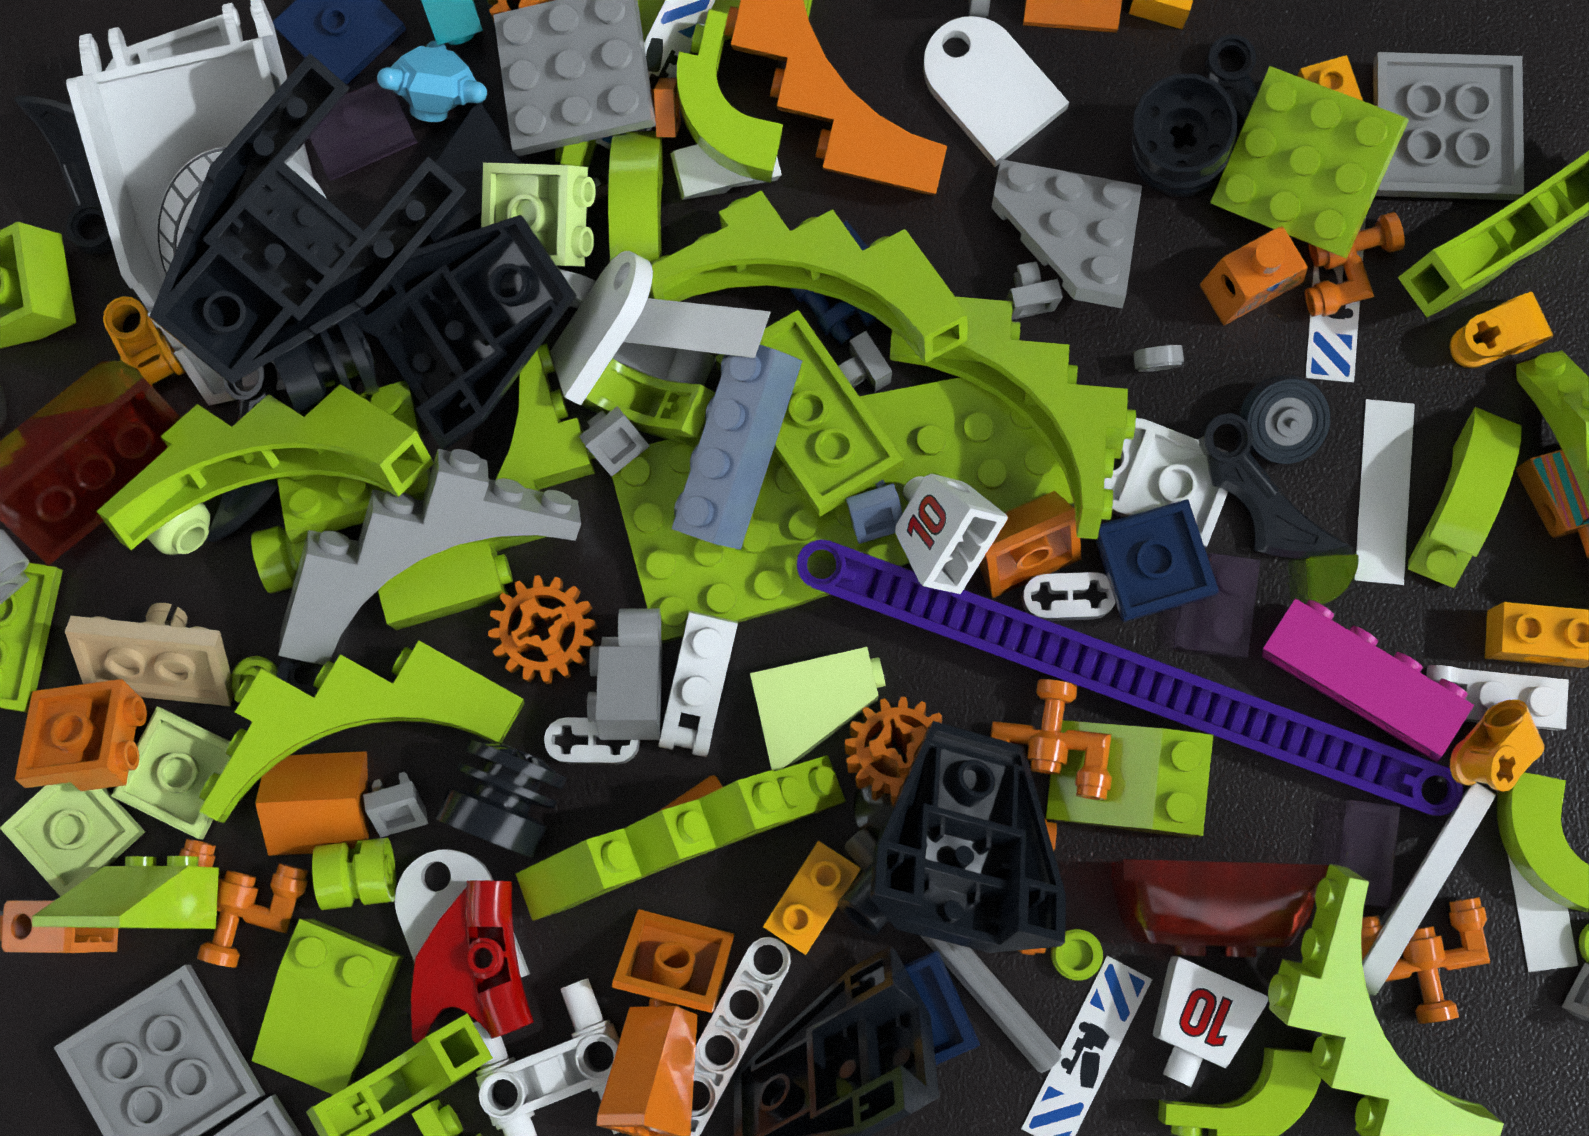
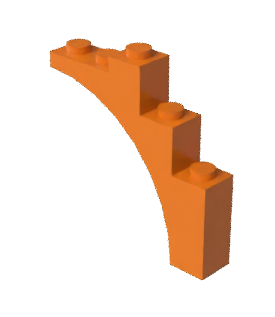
(809, 86)

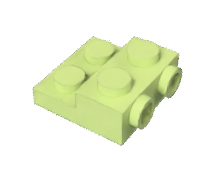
(549, 199)

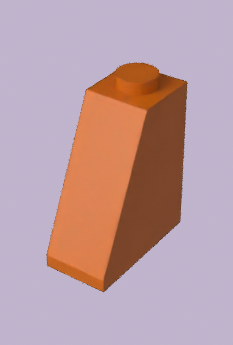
(652, 1073)

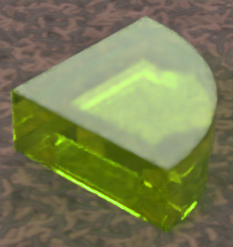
(1329, 576)

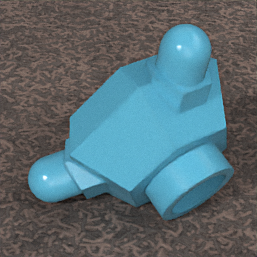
(432, 82)

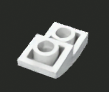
(702, 176)

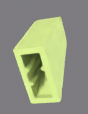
(813, 700)

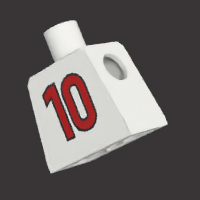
(946, 530)
(1203, 1018)

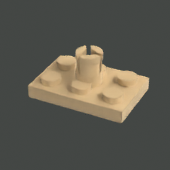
(153, 656)

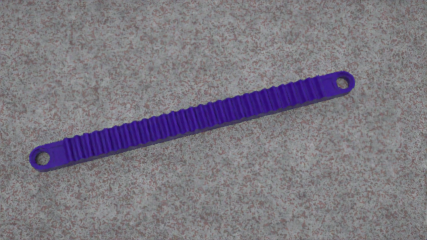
(1132, 678)

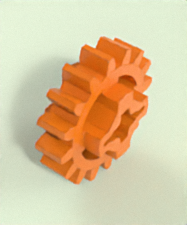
(522, 640)
(880, 758)

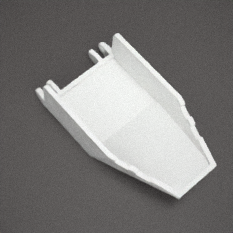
(153, 120)

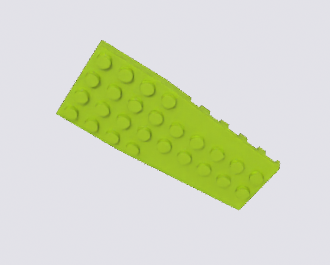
(937, 429)

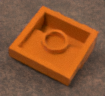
(81, 736)

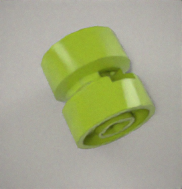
(276, 558)
(355, 873)

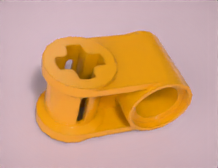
(1504, 330)
(145, 346)
(1498, 747)

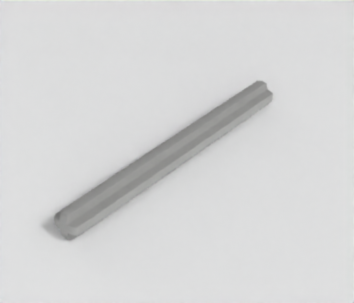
(979, 981)

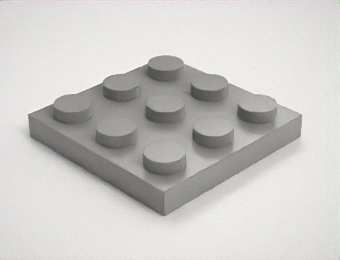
(573, 72)
(1460, 126)
(160, 1063)

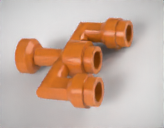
(1328, 297)
(1050, 747)
(237, 900)
(1427, 954)

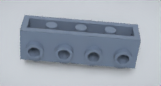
(736, 446)

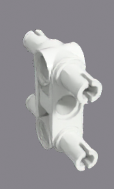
(549, 1073)

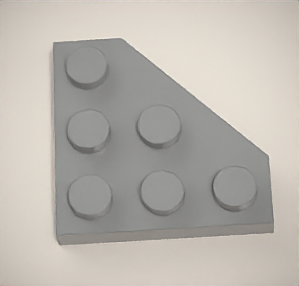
(1073, 224)

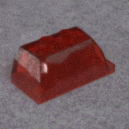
(80, 455)
(1215, 903)

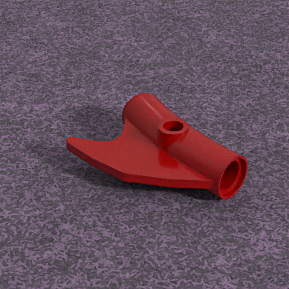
(451, 970)

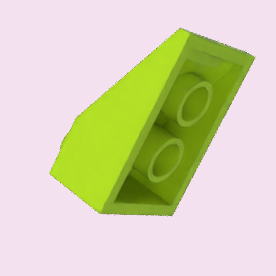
(33, 285)
(1155, 781)
(139, 897)
(325, 1005)

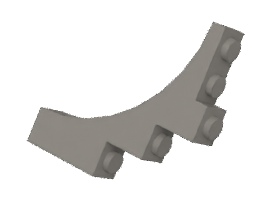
(456, 509)

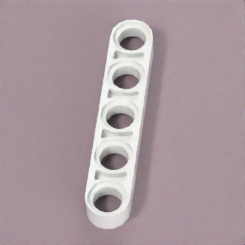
(1425, 886)
(737, 1030)

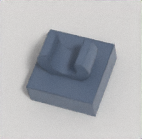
(874, 512)

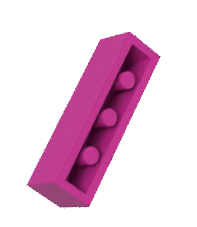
(1367, 679)

